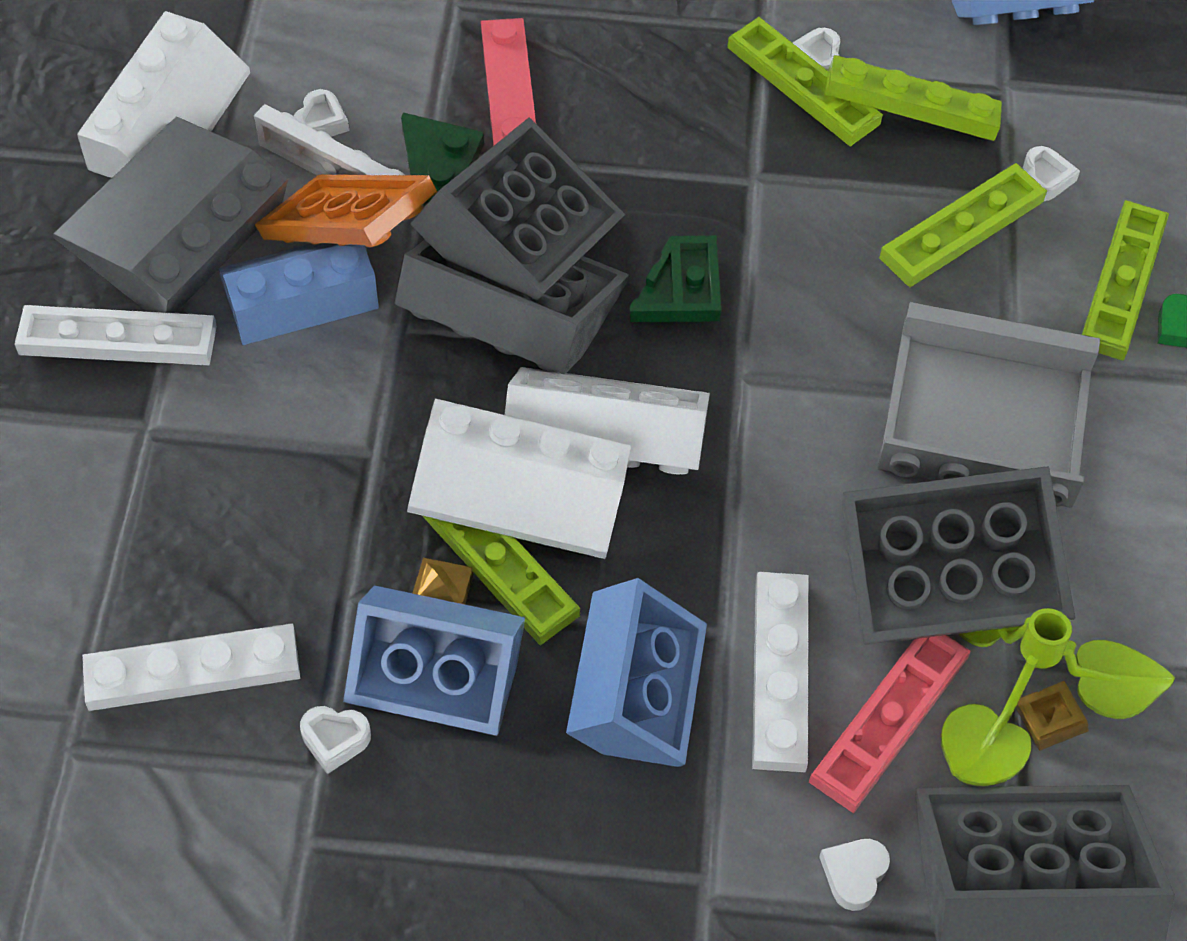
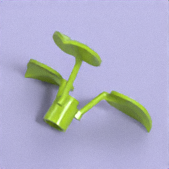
(1112, 684)

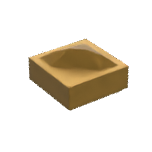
(444, 581)
(1052, 715)

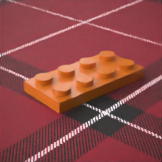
(347, 209)

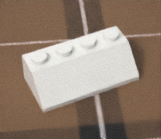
(173, 73)
(656, 421)
(519, 478)

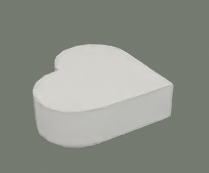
(820, 45)
(323, 113)
(1050, 170)
(334, 735)
(854, 871)

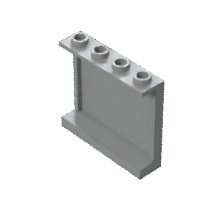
(987, 399)

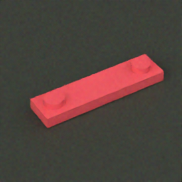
(507, 75)
(888, 719)

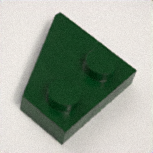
(439, 148)
(682, 284)

